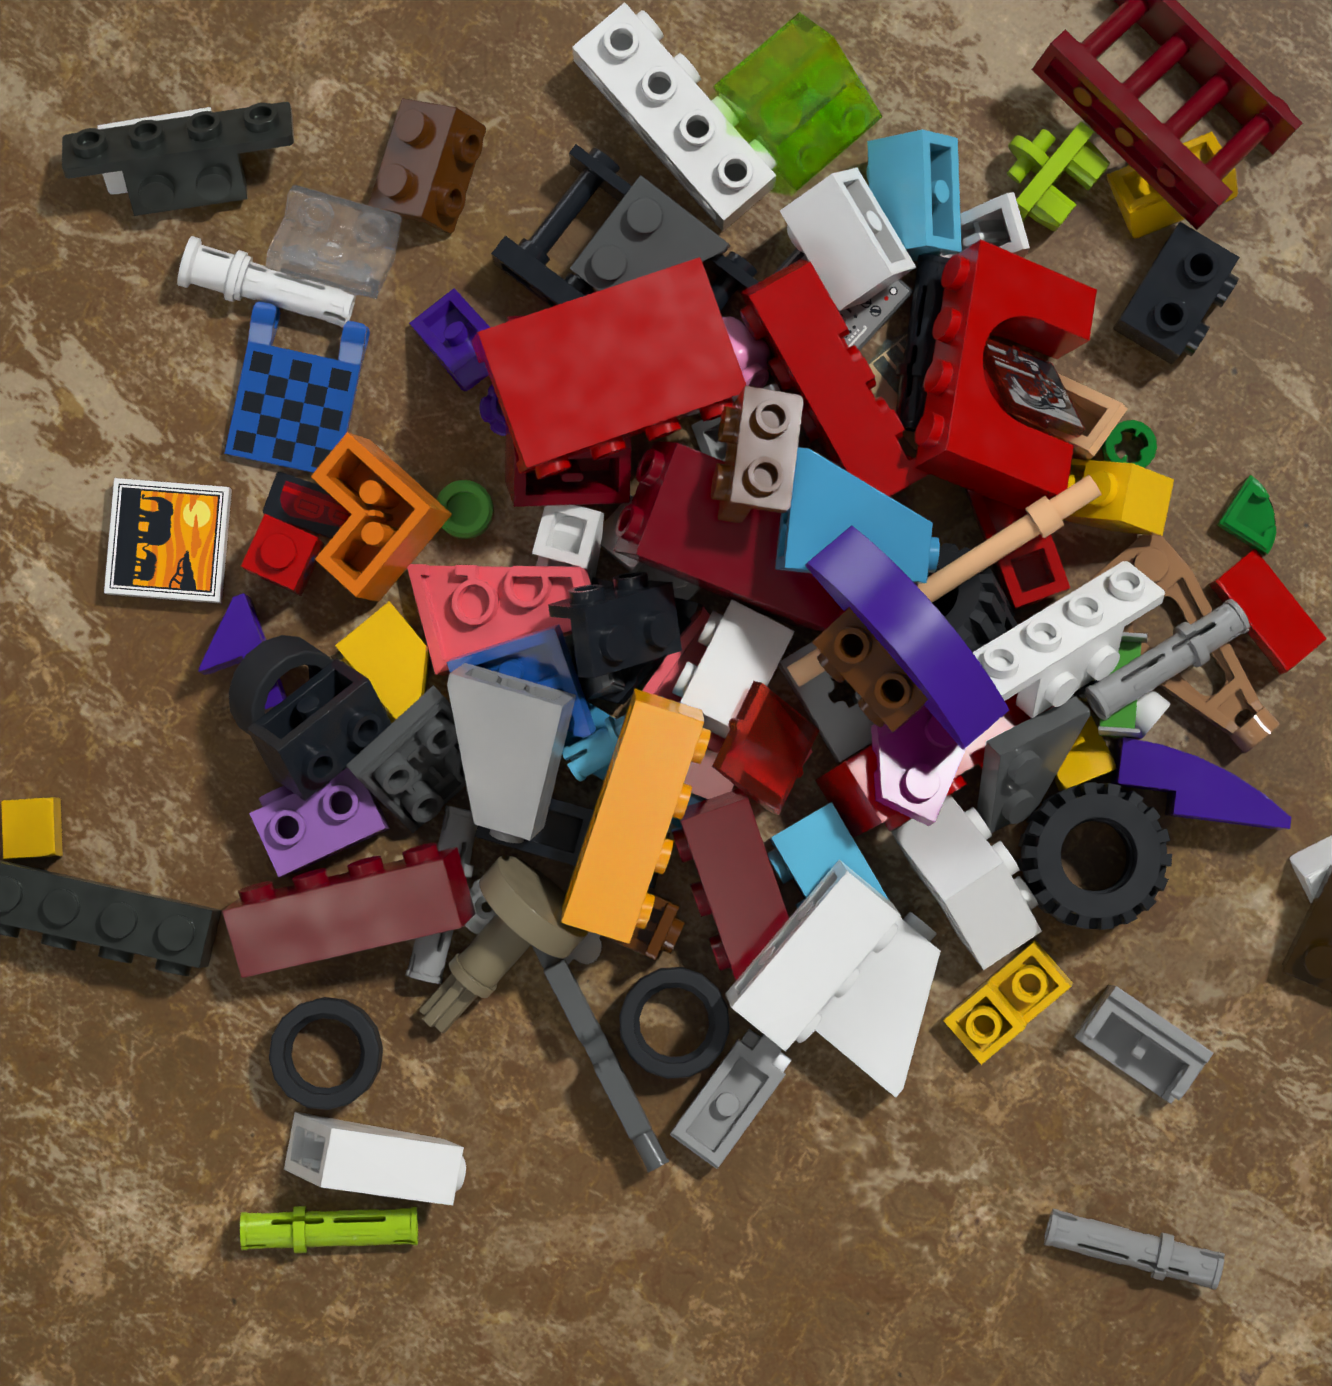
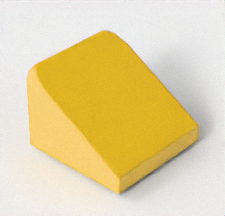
(1086, 759)
(32, 828)

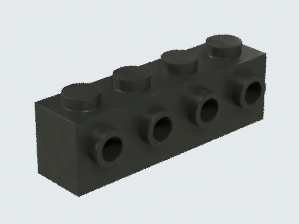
(107, 916)

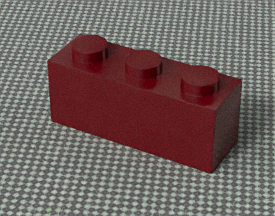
(734, 877)

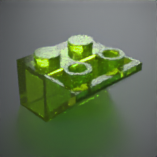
(799, 99)

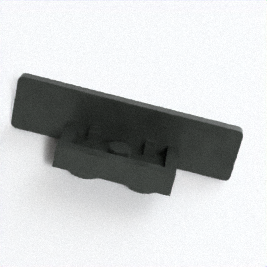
(181, 158)

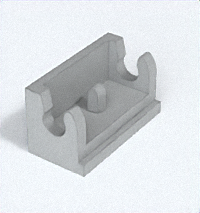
(1143, 1044)

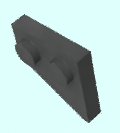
(644, 237)
(1025, 762)

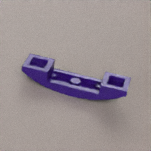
(912, 633)

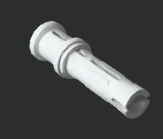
(240, 278)

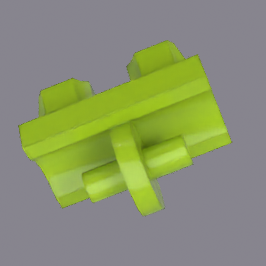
(1074, 156)

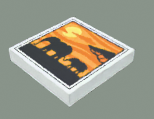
(168, 540)

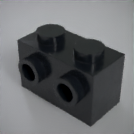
(1177, 294)
(319, 728)

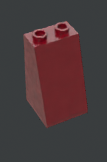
(679, 533)

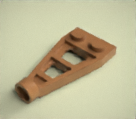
(1169, 571)

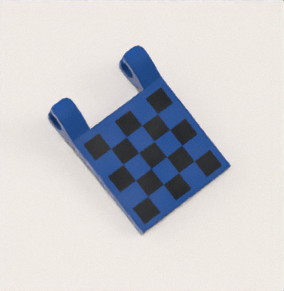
(292, 402)

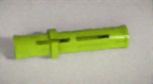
(328, 1228)

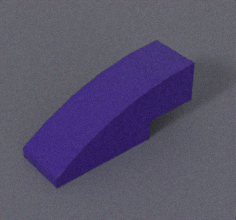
(1194, 786)

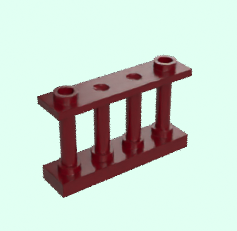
(1136, 133)

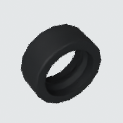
(263, 668)
(283, 1065)
(681, 1065)

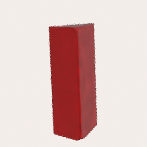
(1274, 615)

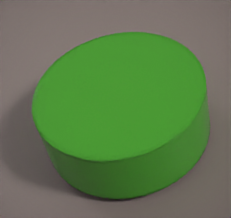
(470, 509)

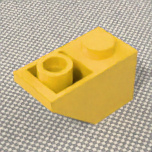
(1130, 499)
(390, 657)

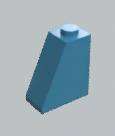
(831, 500)

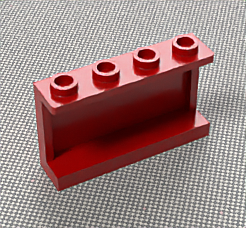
(611, 367)

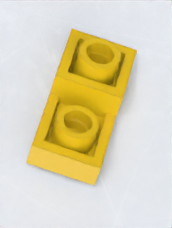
(1008, 1001)

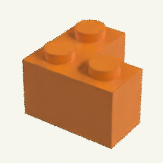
(388, 519)

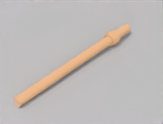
(1042, 518)

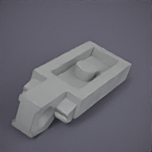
(731, 1097)

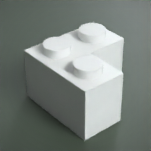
(971, 881)

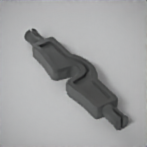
(603, 1059)

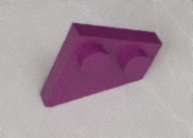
(915, 766)

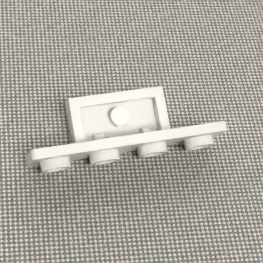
(1069, 640)

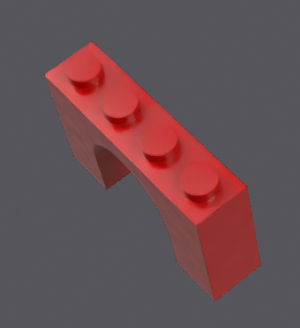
(963, 427)

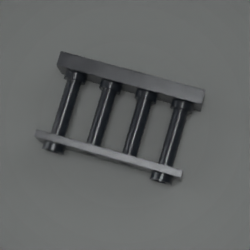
(528, 259)

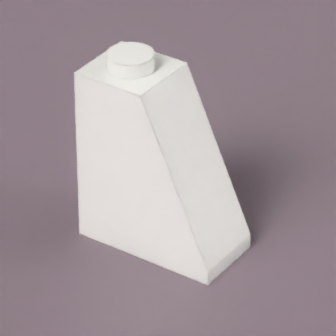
(885, 1007)
(374, 1160)

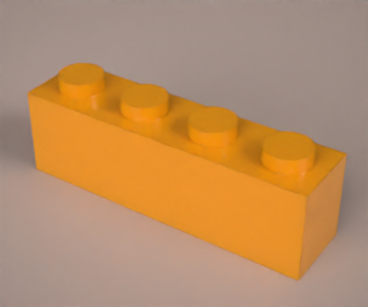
(633, 817)

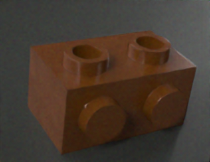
(856, 655)

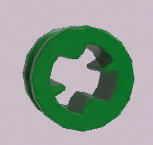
(1138, 429)

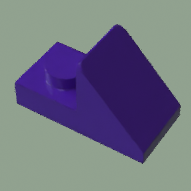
(448, 333)
(234, 638)

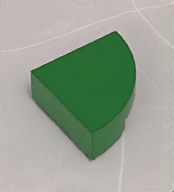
(1251, 516)

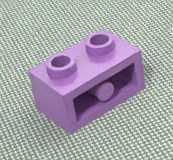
(311, 830)

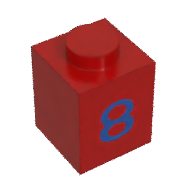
(282, 554)

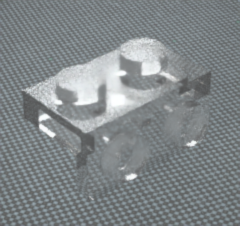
(335, 242)

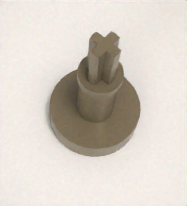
(526, 915)

